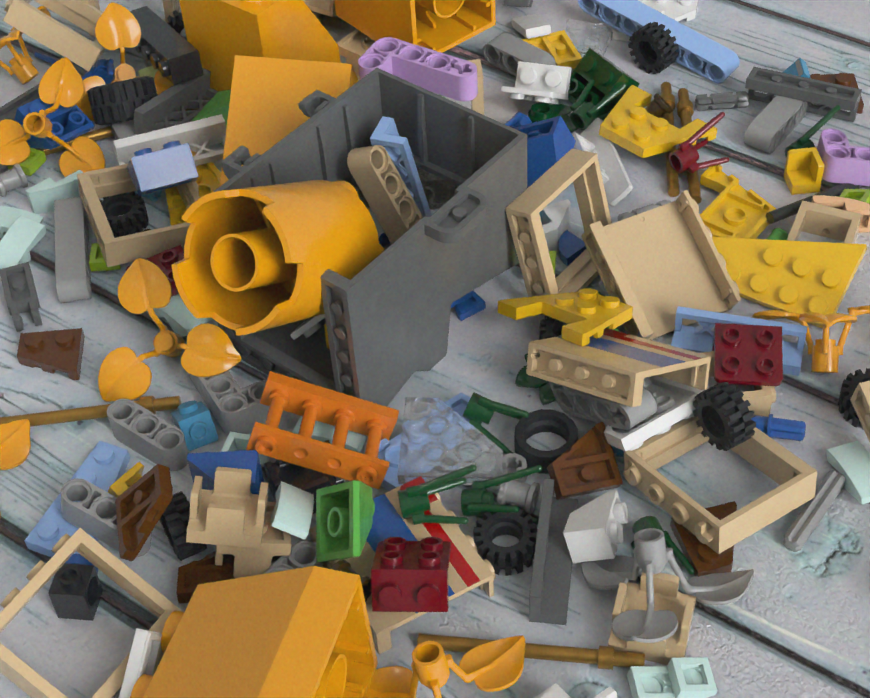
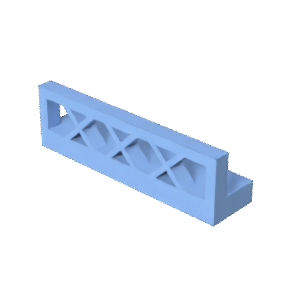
(401, 155)
(700, 338)

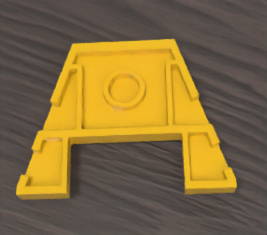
(642, 132)
(735, 210)
(583, 311)

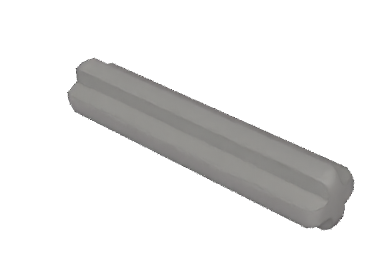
(814, 511)

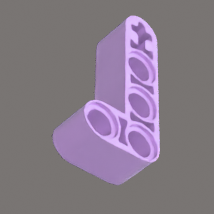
(422, 67)
(842, 161)

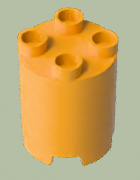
(262, 250)

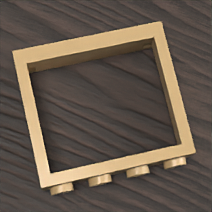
(55, 34)
(527, 229)
(127, 248)
(793, 475)
(111, 566)

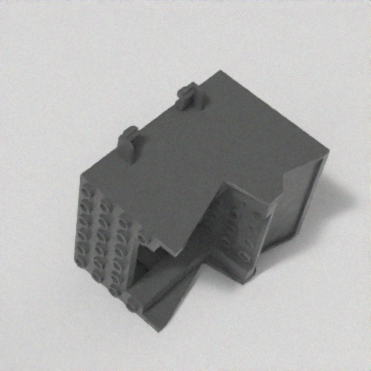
(399, 306)

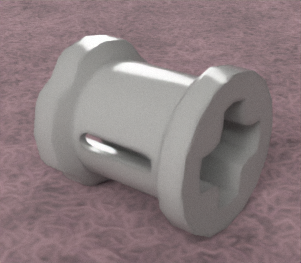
(12, 179)
(519, 494)

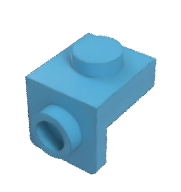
(196, 424)

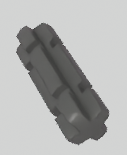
(721, 101)

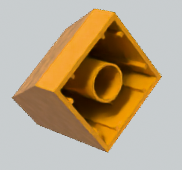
(425, 23)
(253, 29)
(268, 95)
(268, 638)

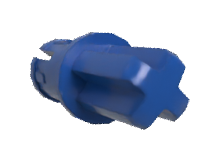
(780, 427)

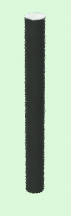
(792, 209)

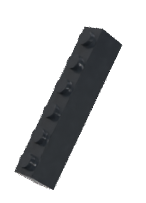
(166, 48)

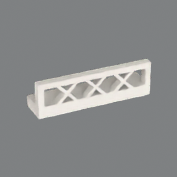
(198, 134)

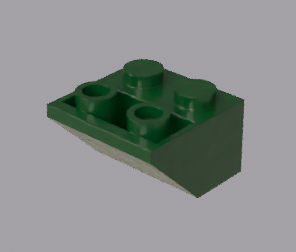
(606, 78)

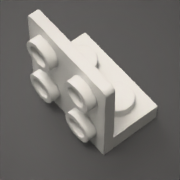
(540, 81)

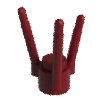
(686, 155)

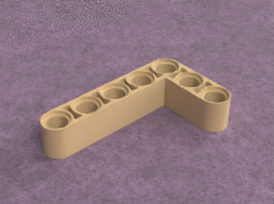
(384, 190)

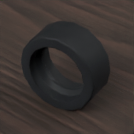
(543, 421)

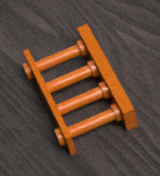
(329, 407)

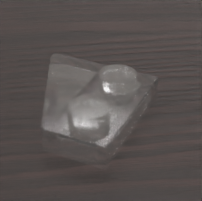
(589, 35)

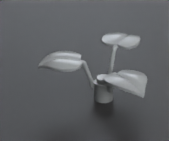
(650, 558)

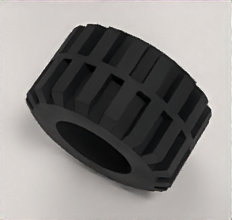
(118, 100)

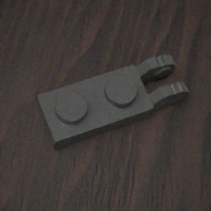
(20, 294)

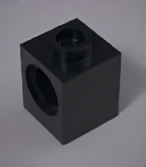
(76, 592)

